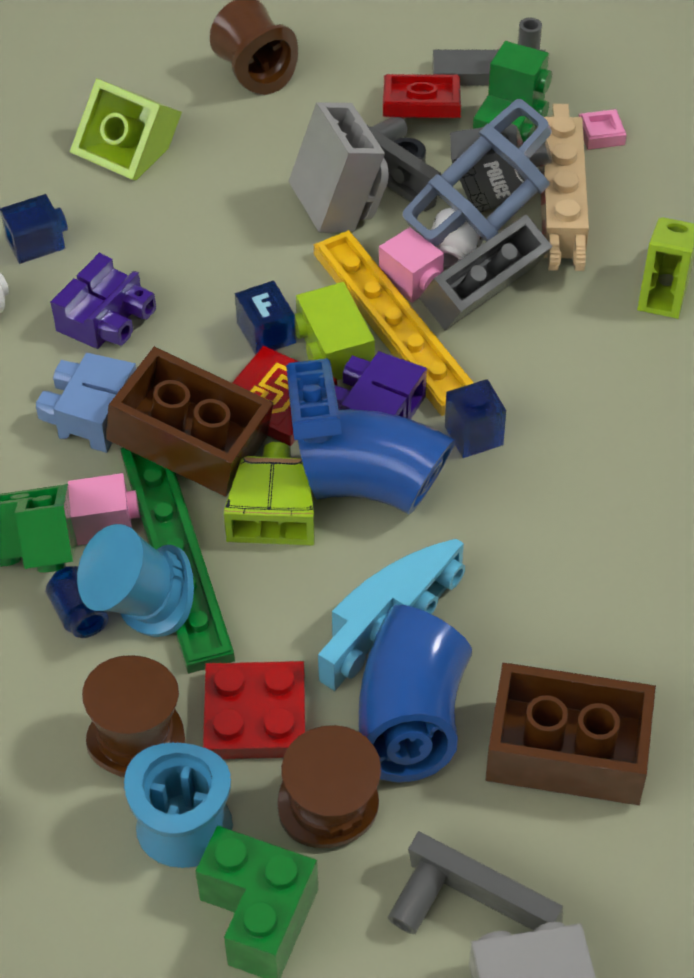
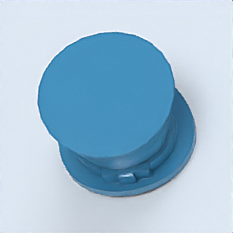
(134, 579)
(177, 801)

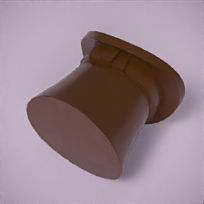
(259, 50)
(130, 710)
(329, 787)

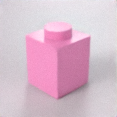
(410, 263)
(100, 503)

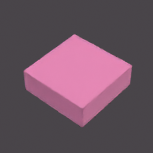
(603, 129)

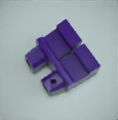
(99, 304)
(383, 385)

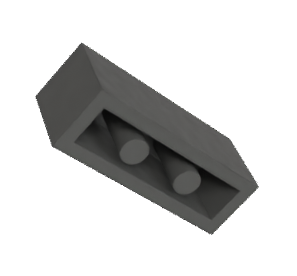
(485, 272)

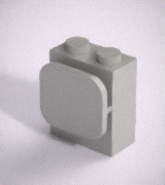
(339, 169)
(542, 953)

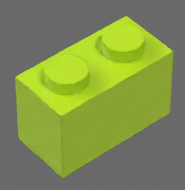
(333, 327)

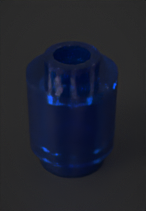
(67, 603)

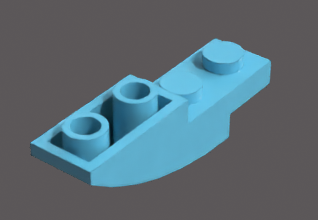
(410, 581)

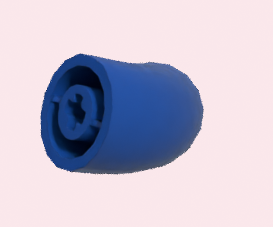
(377, 459)
(412, 693)

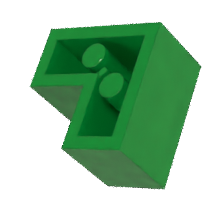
(514, 75)
(37, 528)
(266, 891)

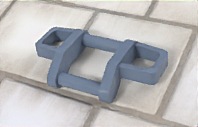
(465, 211)

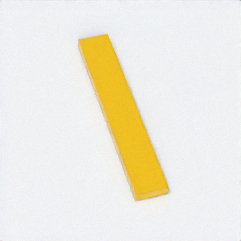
(391, 315)

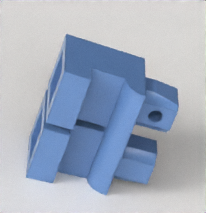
(85, 397)

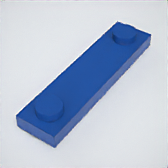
(313, 401)

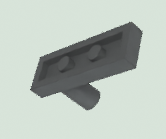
(474, 64)
(406, 172)
(441, 864)

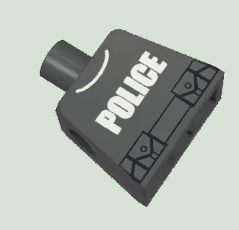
(492, 177)

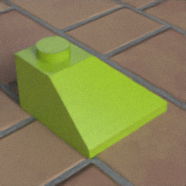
(124, 130)

